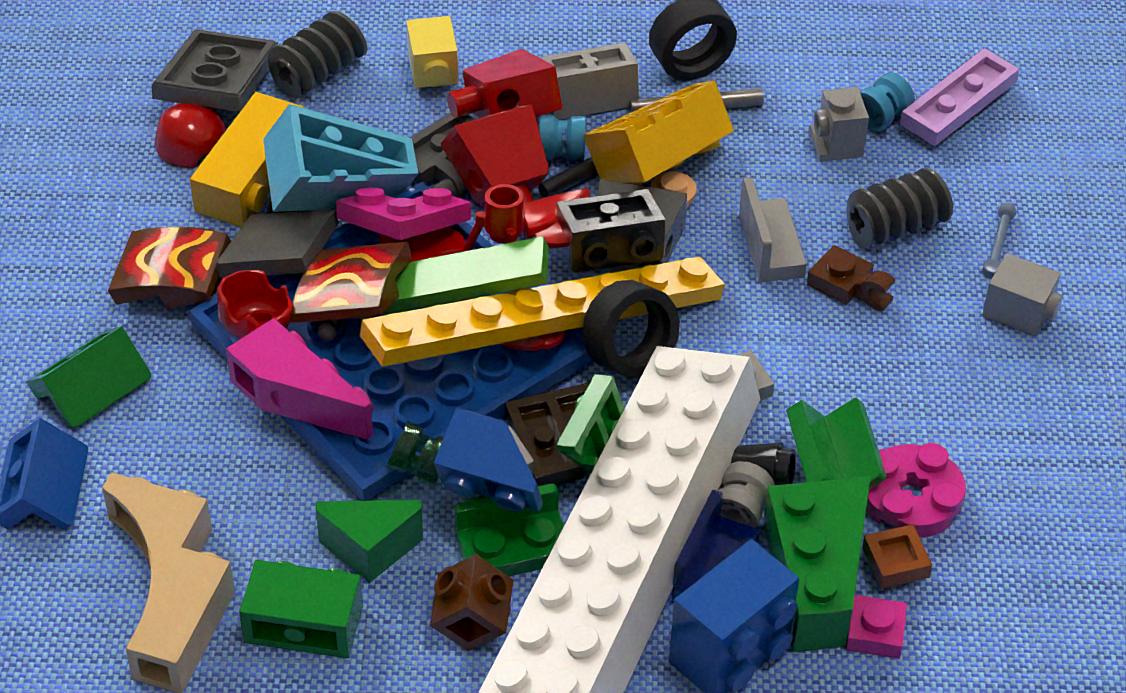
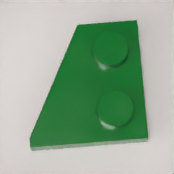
(592, 422)

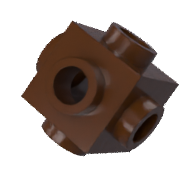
(471, 602)

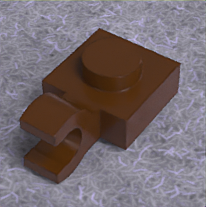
(849, 276)

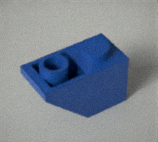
(485, 460)

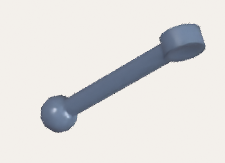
(1006, 213)

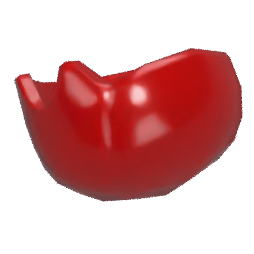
(187, 133)
(250, 301)

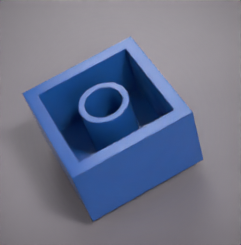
(733, 620)

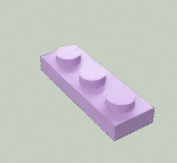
(959, 97)

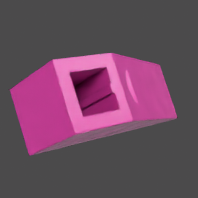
(291, 381)

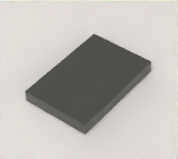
(214, 70)

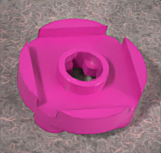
(933, 472)

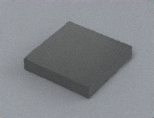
(278, 242)

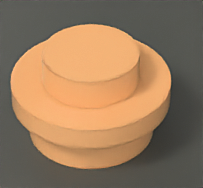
(676, 182)

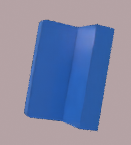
(42, 475)

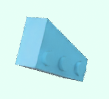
(328, 158)

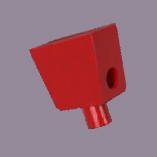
(505, 85)
(498, 151)

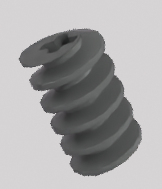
(316, 53)
(898, 207)

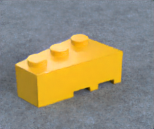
(660, 135)

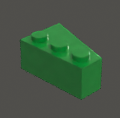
(819, 538)

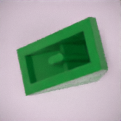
(369, 533)

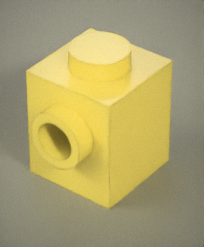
(432, 52)

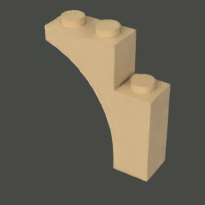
(186, 585)

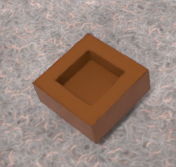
(897, 556)

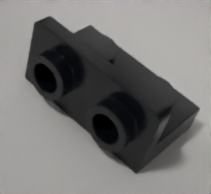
(612, 230)

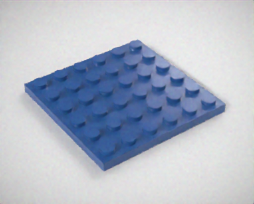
(415, 390)

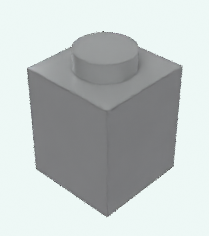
(1022, 295)

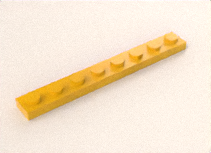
(526, 312)

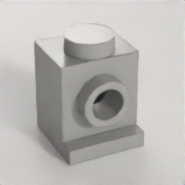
(840, 125)

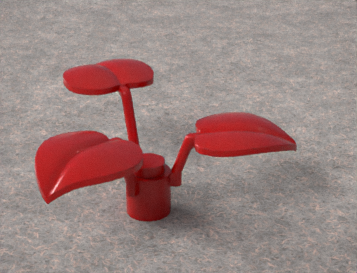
(503, 220)

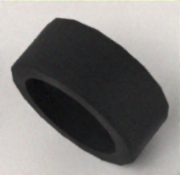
(702, 57)
(605, 313)

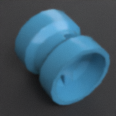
(886, 100)
(552, 133)

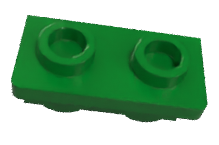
(507, 538)

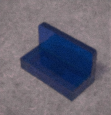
(709, 544)

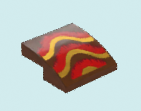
(170, 264)
(350, 282)

